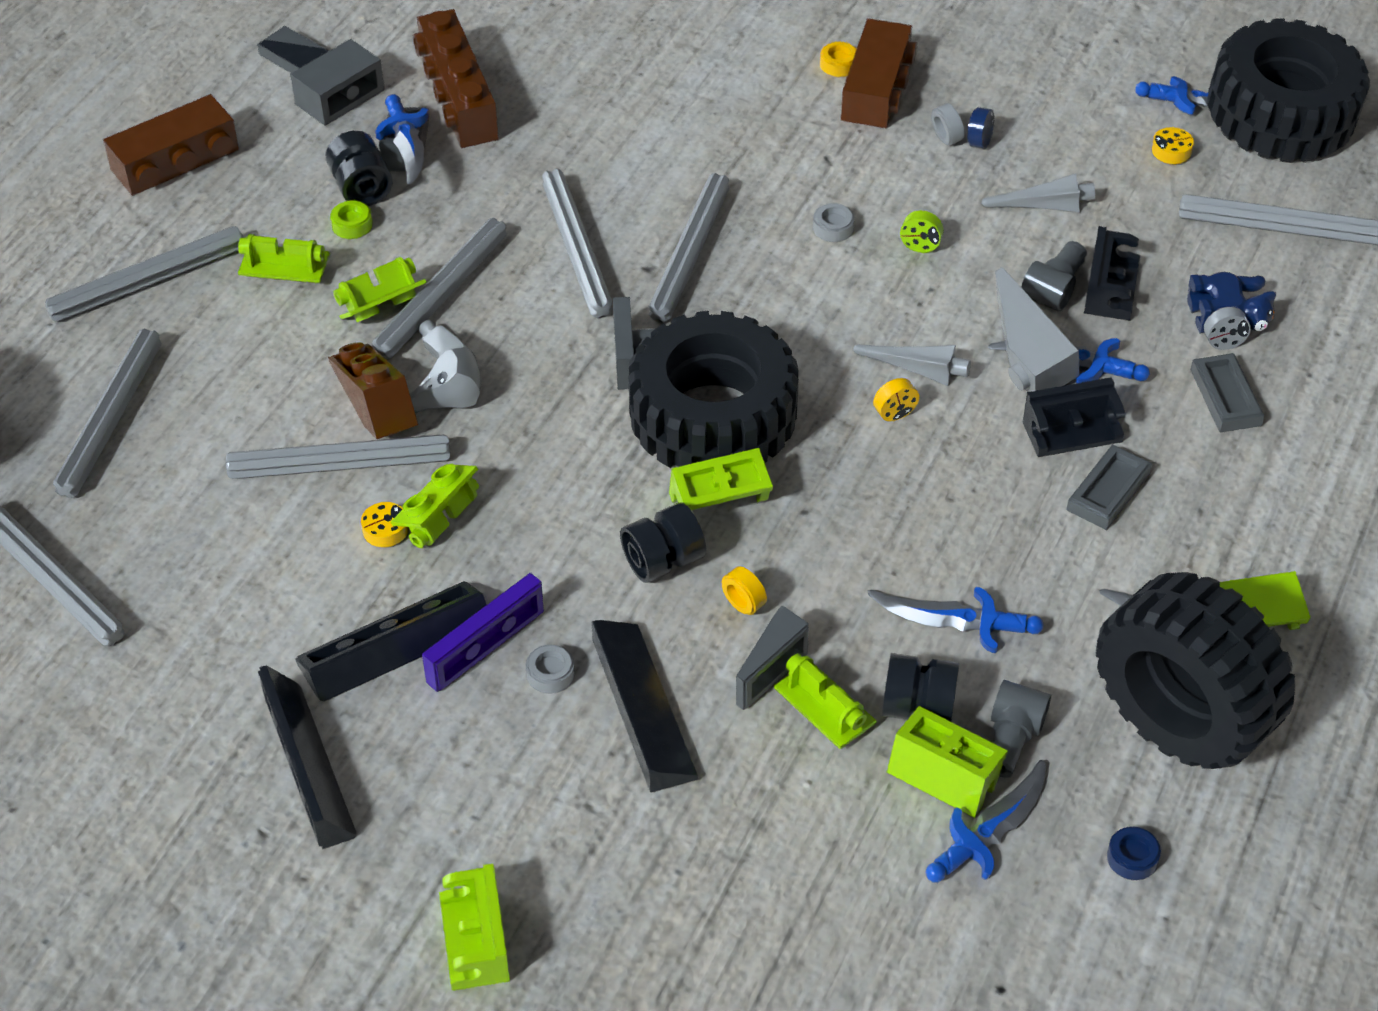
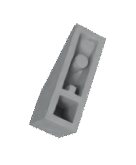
(1035, 346)

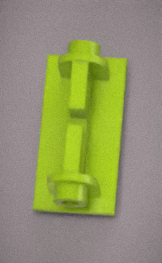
(294, 261)
(394, 283)
(449, 489)
(823, 702)

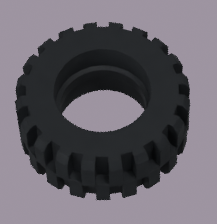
(1288, 90)
(706, 353)
(1195, 670)

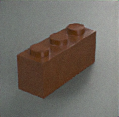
(878, 73)
(171, 144)

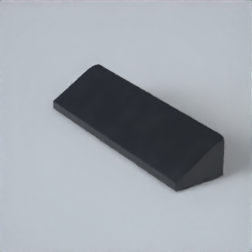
(387, 641)
(643, 705)
(307, 759)

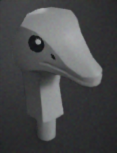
(454, 377)

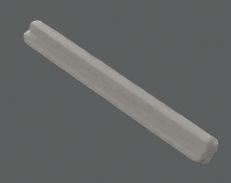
(1279, 219)
(577, 243)
(688, 248)
(143, 274)
(439, 288)
(107, 414)
(337, 456)
(59, 581)

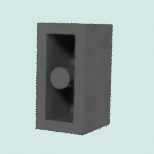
(337, 82)

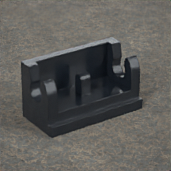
(1112, 276)
(1073, 417)

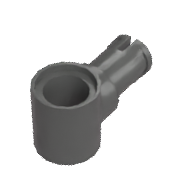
(1055, 280)
(1017, 716)

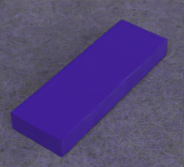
(483, 632)

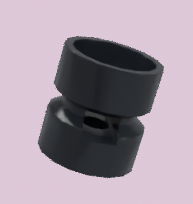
(358, 167)
(668, 540)
(916, 685)

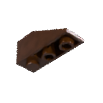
(374, 389)

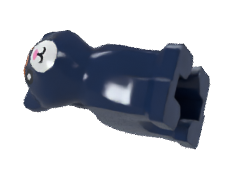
(1227, 290)

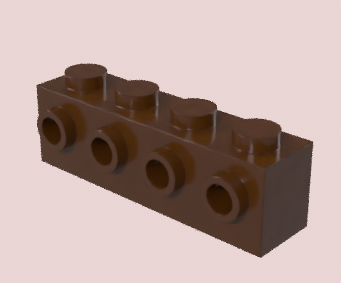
(456, 78)

